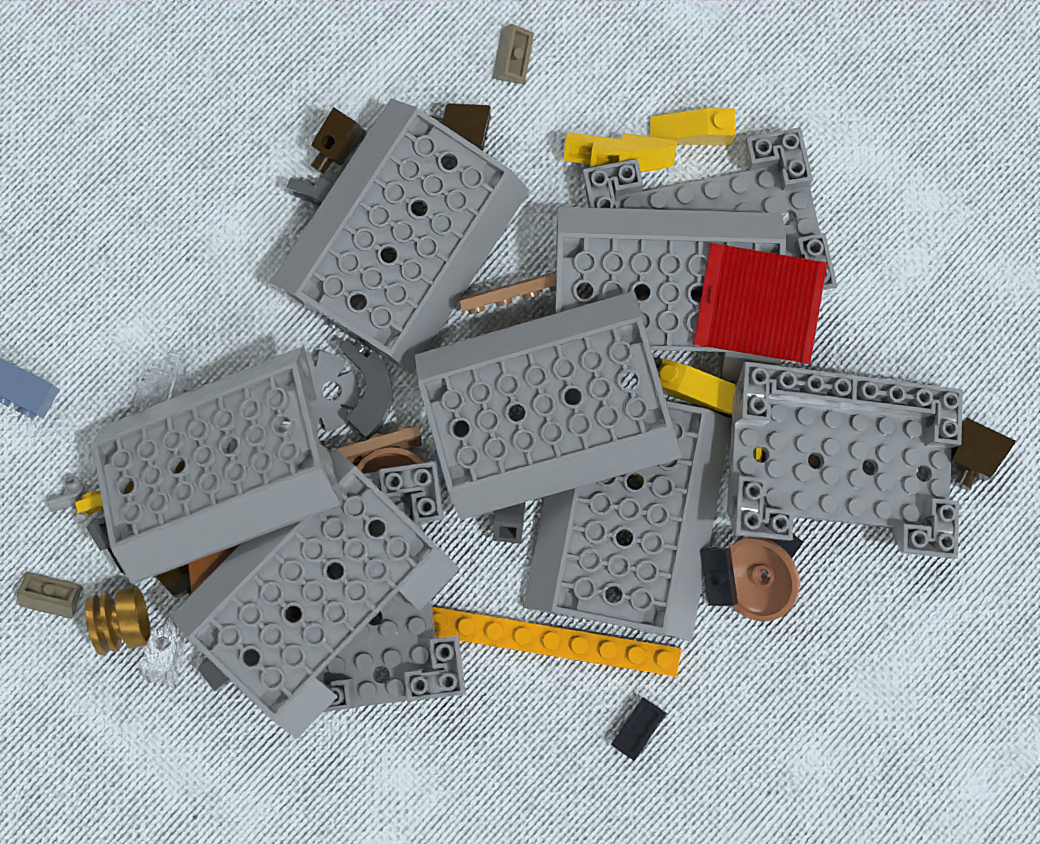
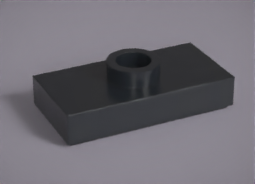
(719, 576)
(638, 728)

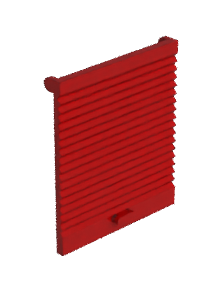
(760, 303)

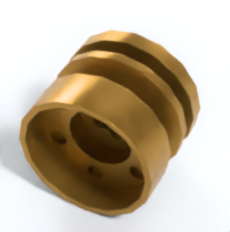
(112, 620)

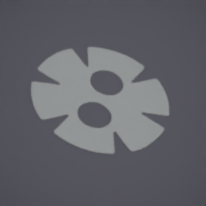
(327, 370)

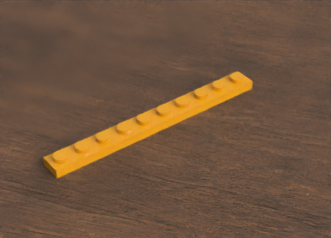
(557, 642)

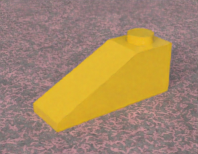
(696, 127)
(696, 386)

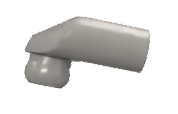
(72, 494)

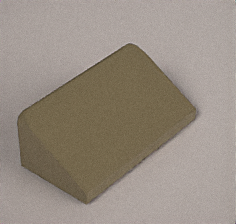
(513, 54)
(49, 595)

